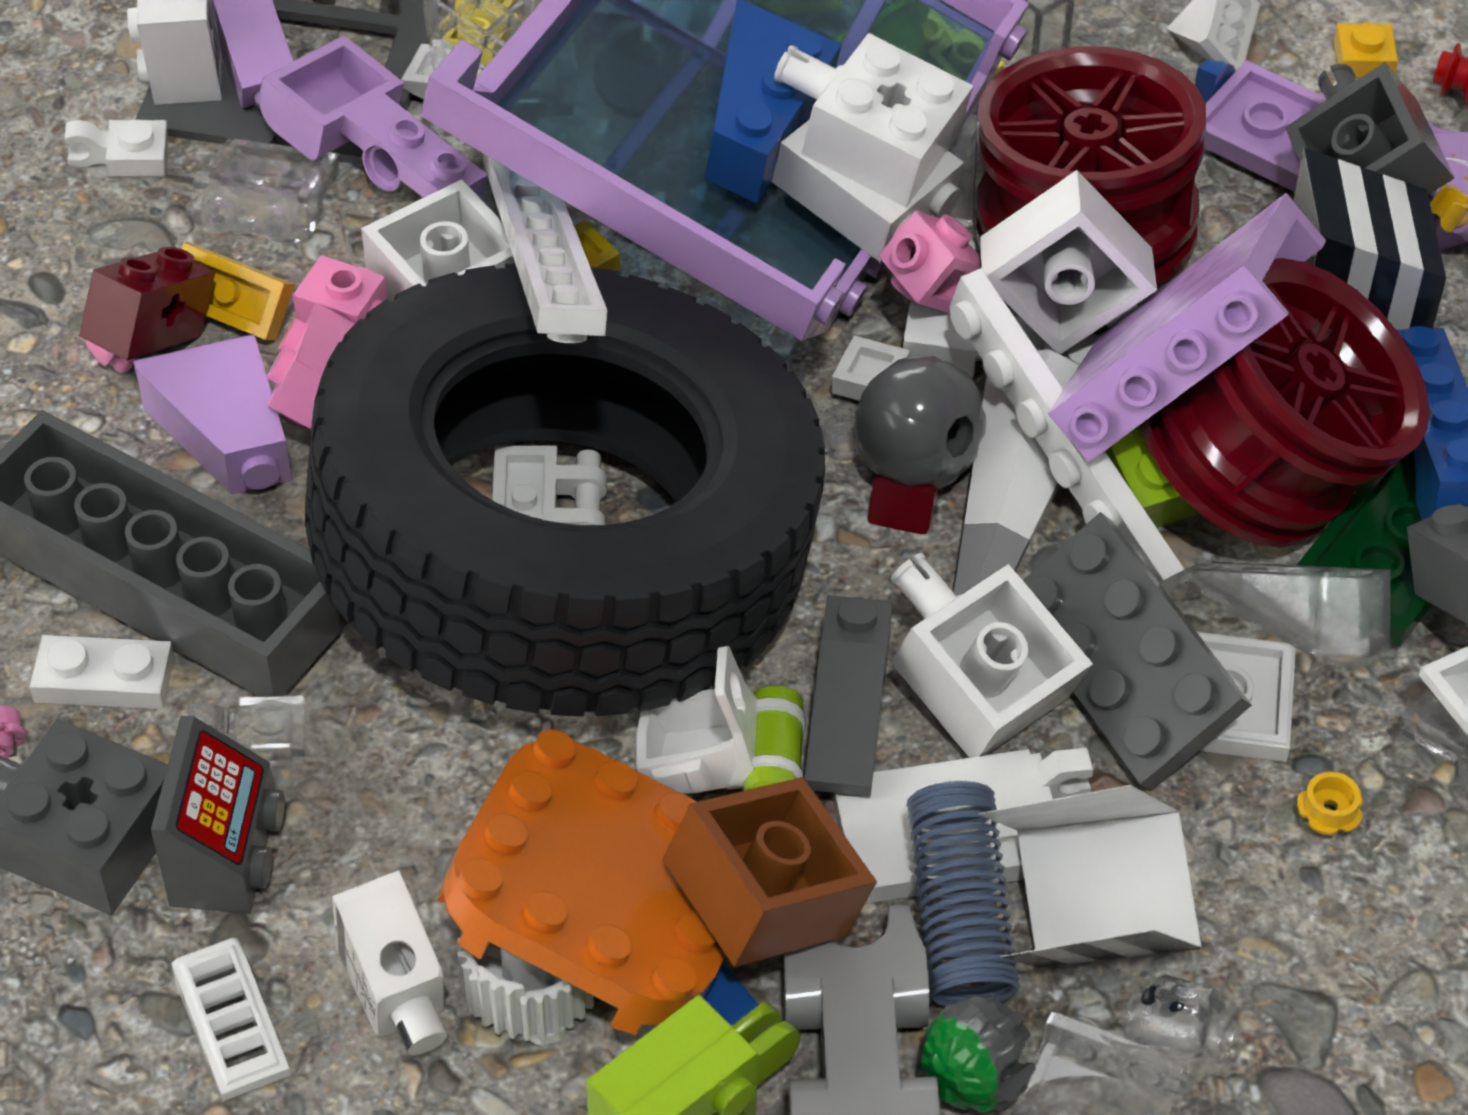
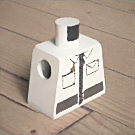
(391, 961)

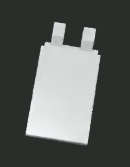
(880, 823)

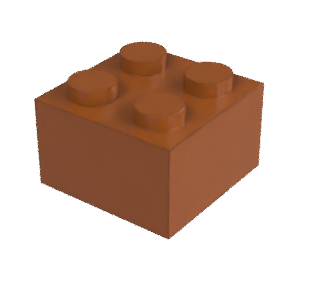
(768, 871)

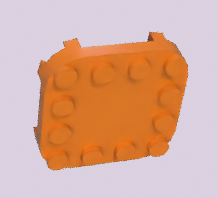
(577, 884)

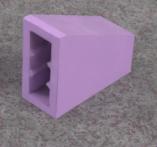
(250, 44)
(218, 411)

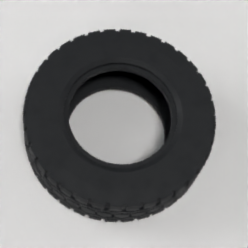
(536, 604)

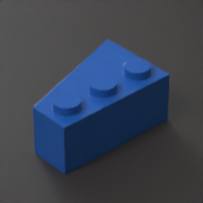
(752, 106)

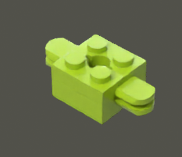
(695, 1064)

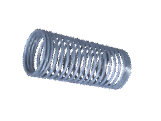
(975, 964)

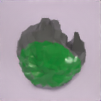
(976, 1054)

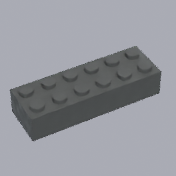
(162, 557)

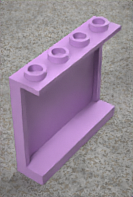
(1182, 331)

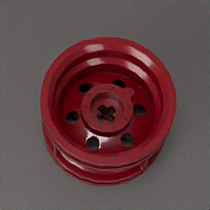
(1114, 118)
(1294, 416)

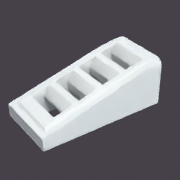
(213, 978)

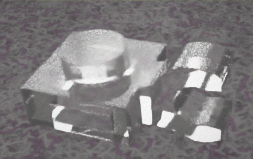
(265, 725)

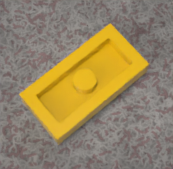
(244, 294)

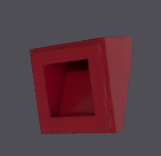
(902, 506)

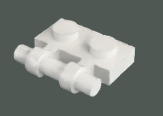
(531, 479)

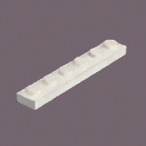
(1031, 387)

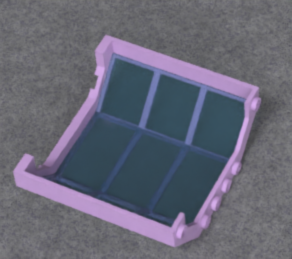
(620, 118)

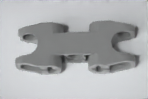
(857, 1005)

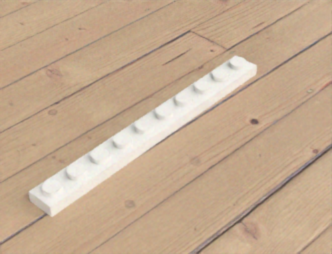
(547, 257)

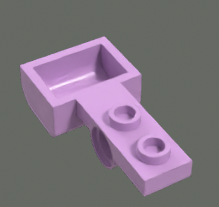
(349, 96)

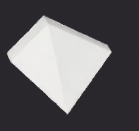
(1217, 28)

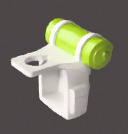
(723, 736)

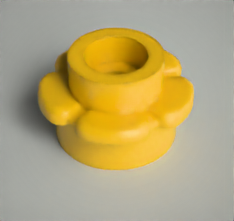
(1331, 790)

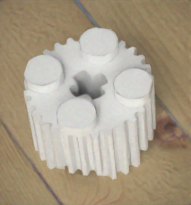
(519, 996)

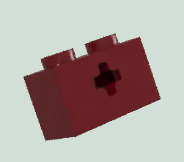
(147, 303)

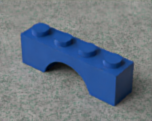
(1443, 452)

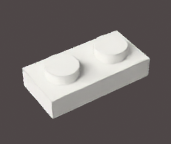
(102, 672)

